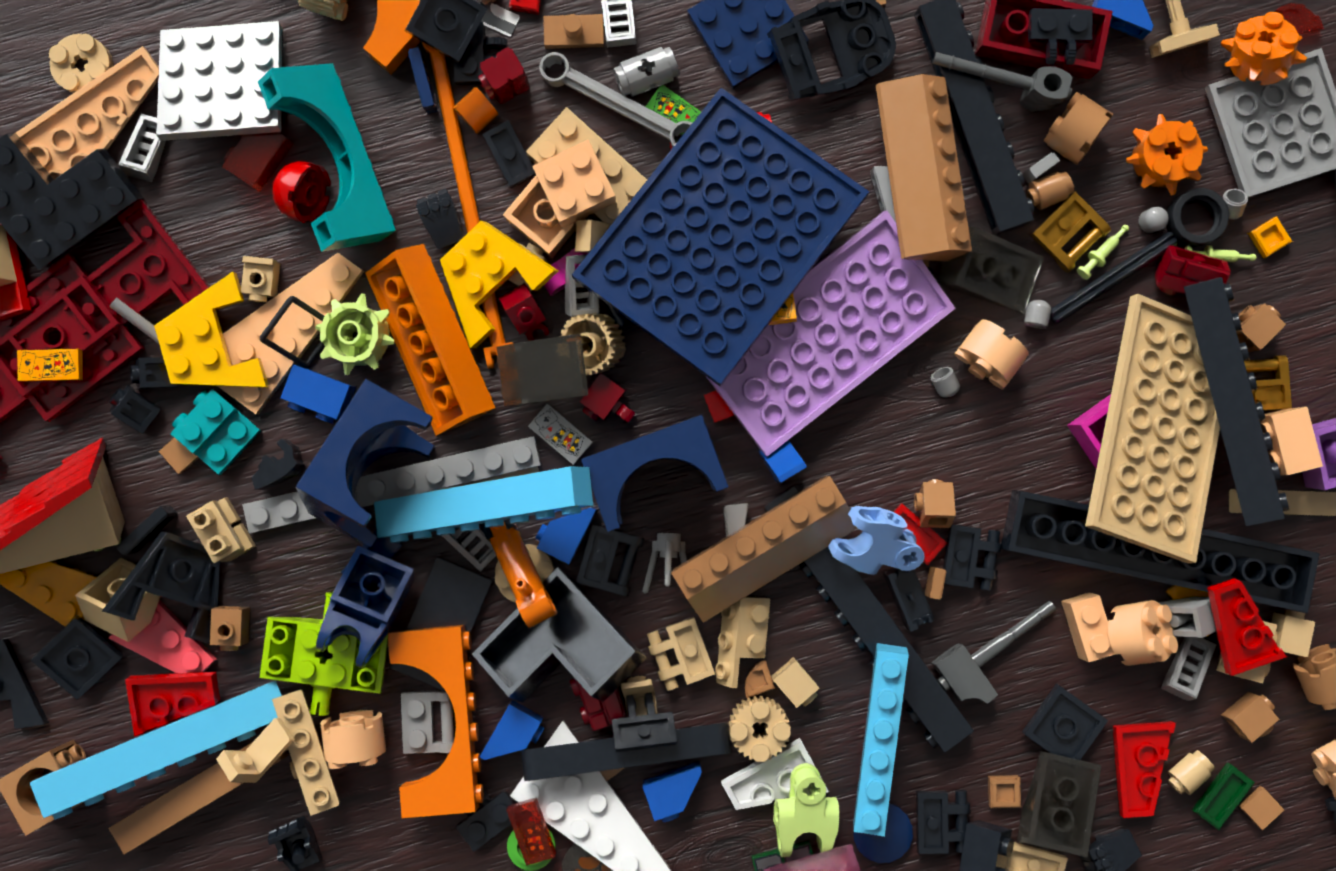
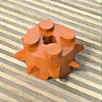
(1264, 49)
(1167, 170)

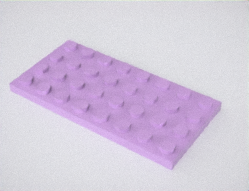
(851, 320)

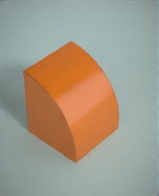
(476, 110)

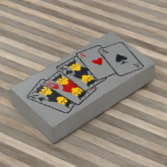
(560, 434)

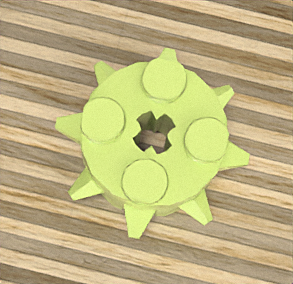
(338, 331)

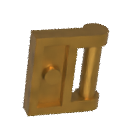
(1064, 225)
(1276, 392)

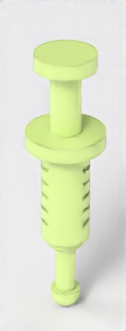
(1226, 255)
(1097, 258)

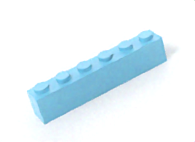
(880, 739)

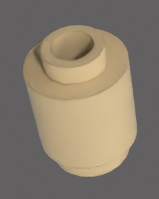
(1190, 772)

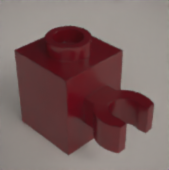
(524, 311)
(604, 398)

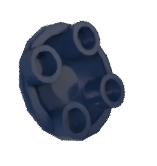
(894, 844)

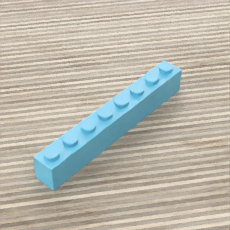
(485, 502)
(153, 751)

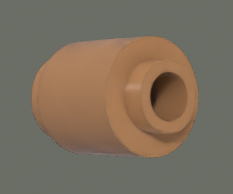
(1050, 189)

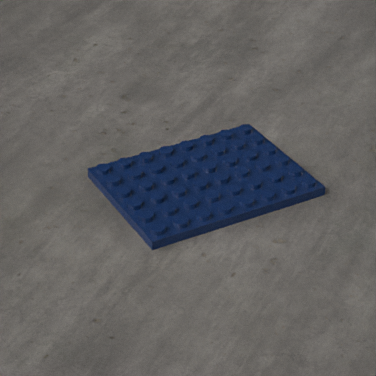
(720, 236)

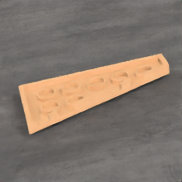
(91, 115)
(292, 332)

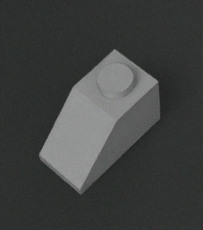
(1191, 616)

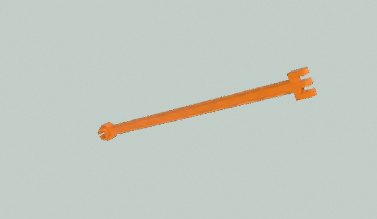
(463, 183)

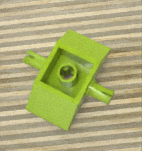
(293, 657)

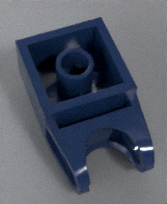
(362, 612)

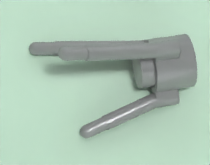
(668, 545)

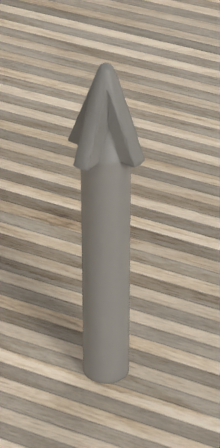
(134, 318)

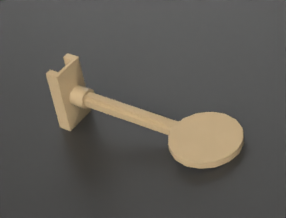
(1182, 34)

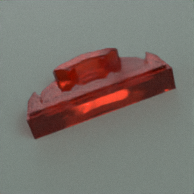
(1301, 18)

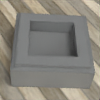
(1040, 167)

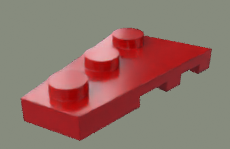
(1240, 630)
(166, 697)

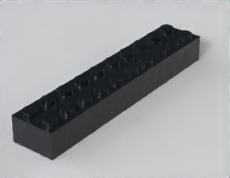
(1058, 532)

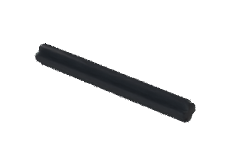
(1112, 277)

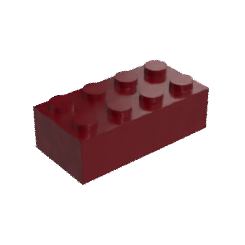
(1005, 36)

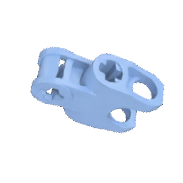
(881, 542)

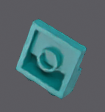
(214, 431)

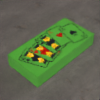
(672, 106)

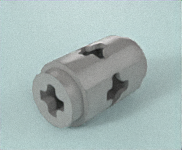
(634, 82)

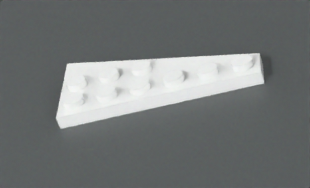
(592, 815)

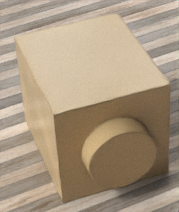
(1294, 632)
(796, 683)

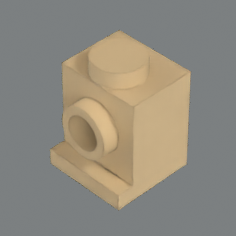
(269, 271)

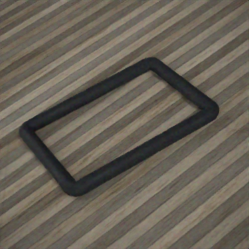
(263, 337)

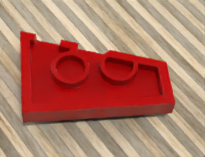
(1139, 765)

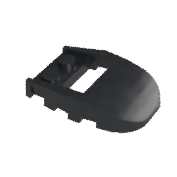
(858, 38)

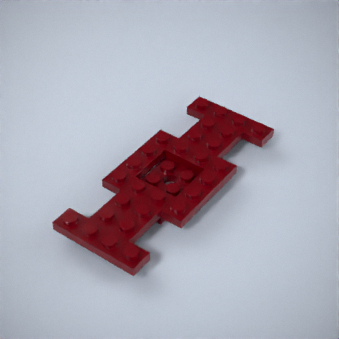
(80, 310)

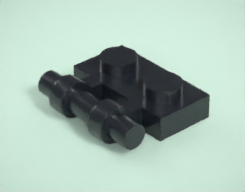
(962, 556)
(932, 821)

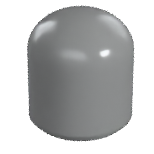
(1236, 202)
(1153, 219)
(1037, 314)
(947, 385)

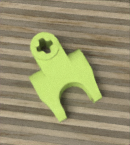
(806, 811)

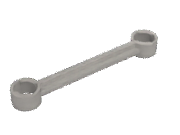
(611, 98)

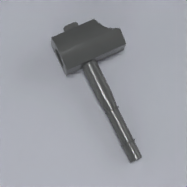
(1041, 91)
(962, 671)

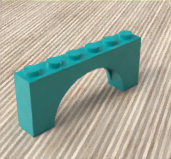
(318, 99)

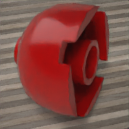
(301, 191)

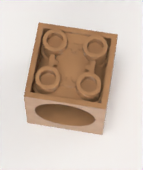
(18, 791)

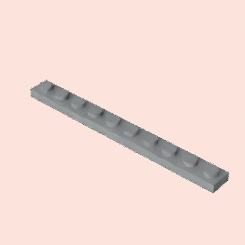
(405, 481)

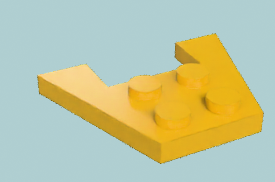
(480, 266)
(196, 346)

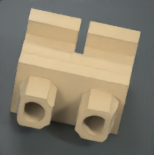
(215, 531)

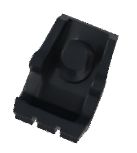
(440, 218)
(276, 471)
(296, 844)
(1112, 852)

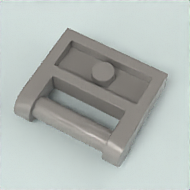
(419, 722)

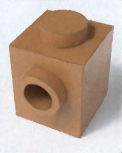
(1259, 326)
(935, 504)
(229, 627)
(1251, 716)

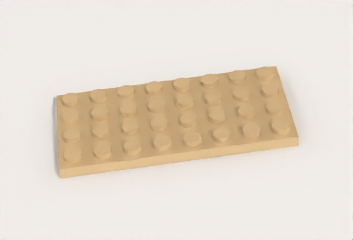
(1156, 436)

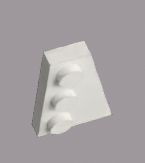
(767, 780)

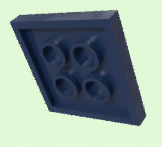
(738, 34)

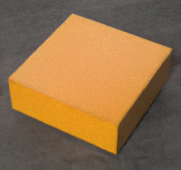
(1269, 237)

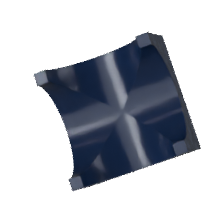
(365, 432)
(615, 466)

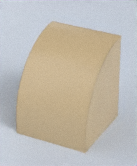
(588, 234)

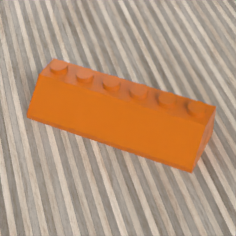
(429, 338)

